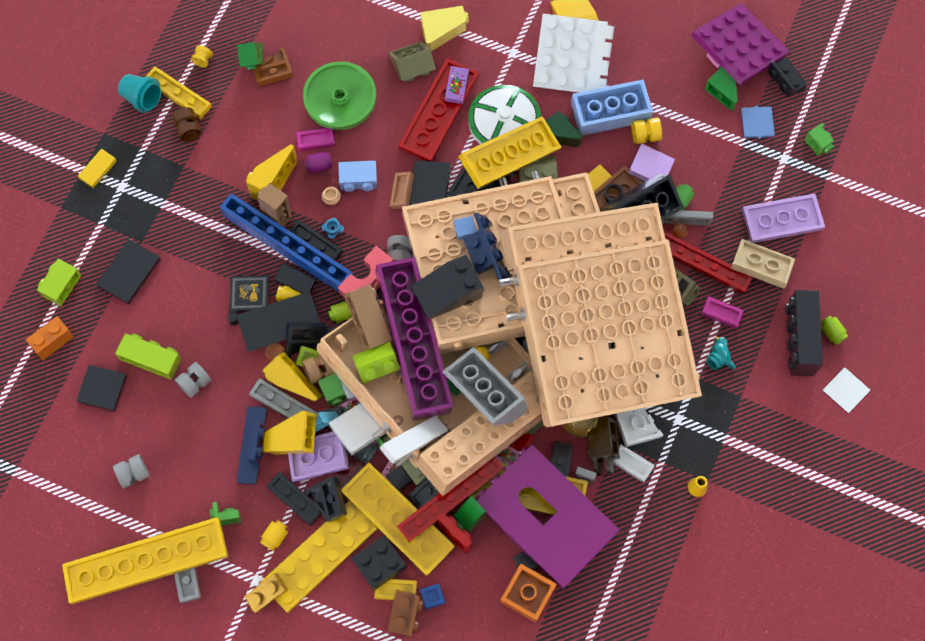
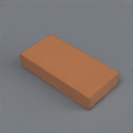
(401, 190)

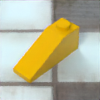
(288, 376)

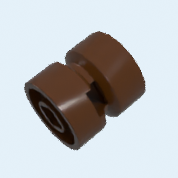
(186, 124)

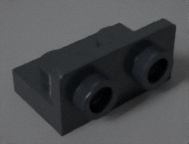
(787, 77)

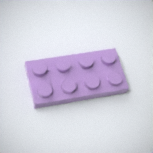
(783, 218)

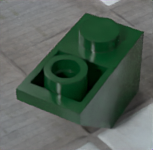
(563, 130)

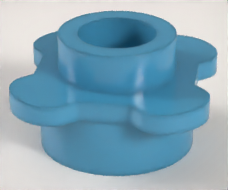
(333, 222)

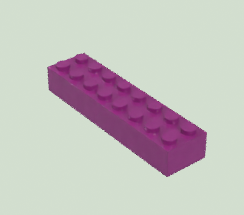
(413, 340)

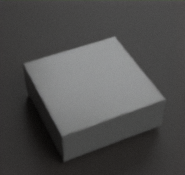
(585, 474)

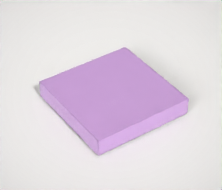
(650, 163)

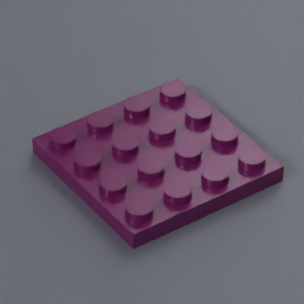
(740, 43)

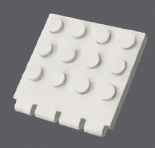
(572, 53)

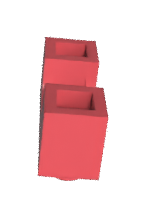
(375, 257)

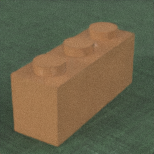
(274, 204)
(368, 316)

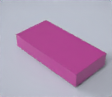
(315, 139)
(722, 312)

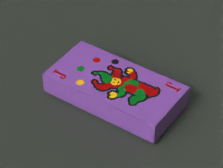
(456, 84)

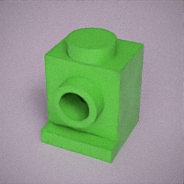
(819, 140)

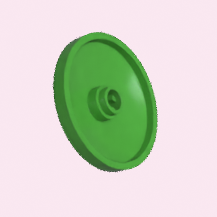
(339, 95)

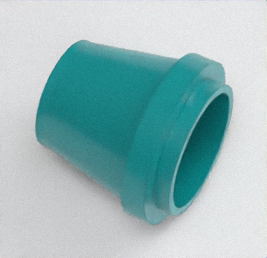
(140, 92)

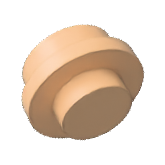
(331, 196)

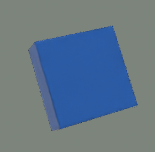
(432, 596)

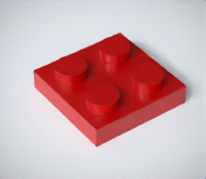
(450, 528)

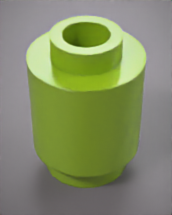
(339, 312)
(834, 330)

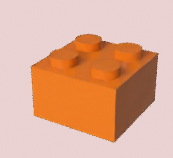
(528, 593)

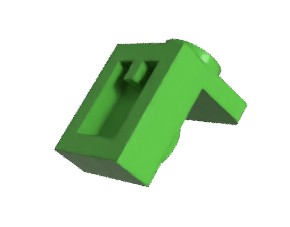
(227, 517)

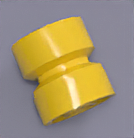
(648, 130)

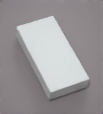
(633, 464)

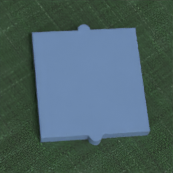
(757, 122)

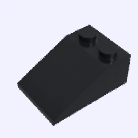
(448, 287)

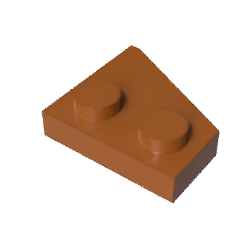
(273, 69)

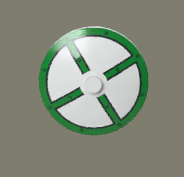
(500, 111)

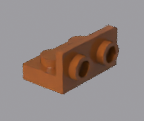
(404, 613)

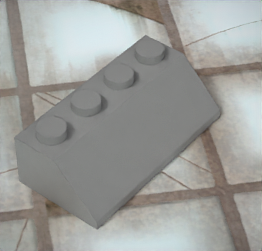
(486, 388)

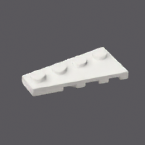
(636, 427)

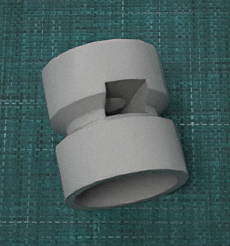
(398, 247)
(188, 385)
(132, 470)

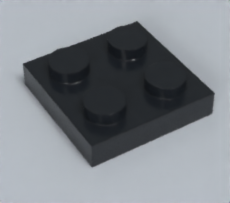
(379, 562)

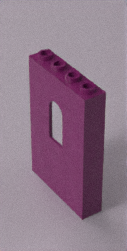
(571, 534)

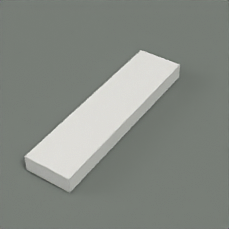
(413, 439)

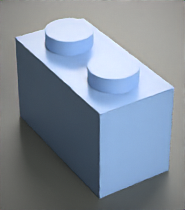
(358, 175)

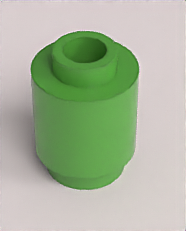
(685, 193)

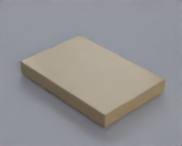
(763, 263)

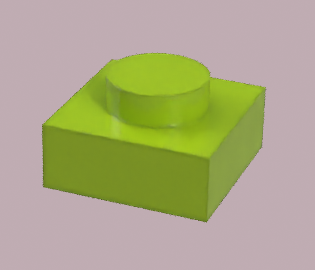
(304, 354)

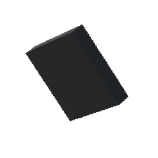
(101, 388)

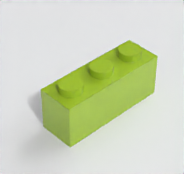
(148, 355)

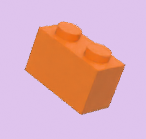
(49, 338)

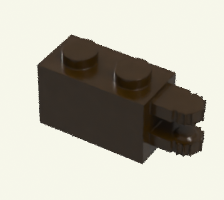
(603, 445)

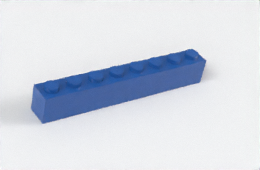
(284, 242)

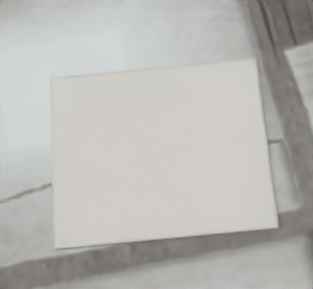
(846, 390)

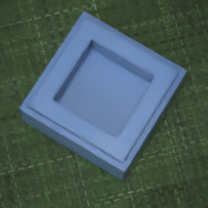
(464, 227)

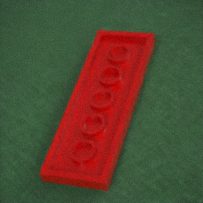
(434, 115)

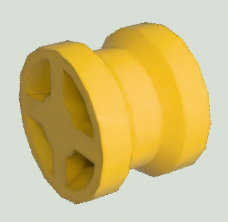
(201, 56)

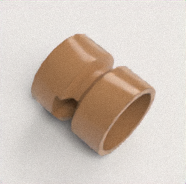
(312, 369)

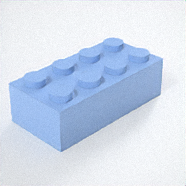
(611, 107)

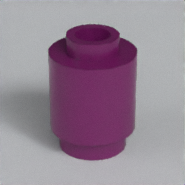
(318, 162)

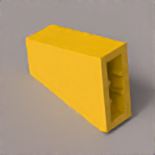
(292, 435)

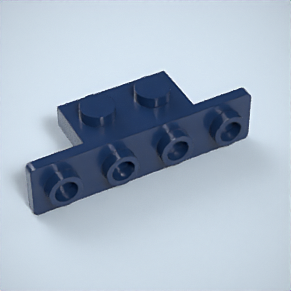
(484, 250)
(252, 445)

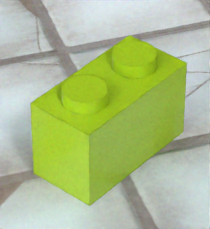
(58, 282)
(376, 362)

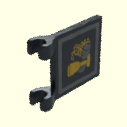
(247, 294)

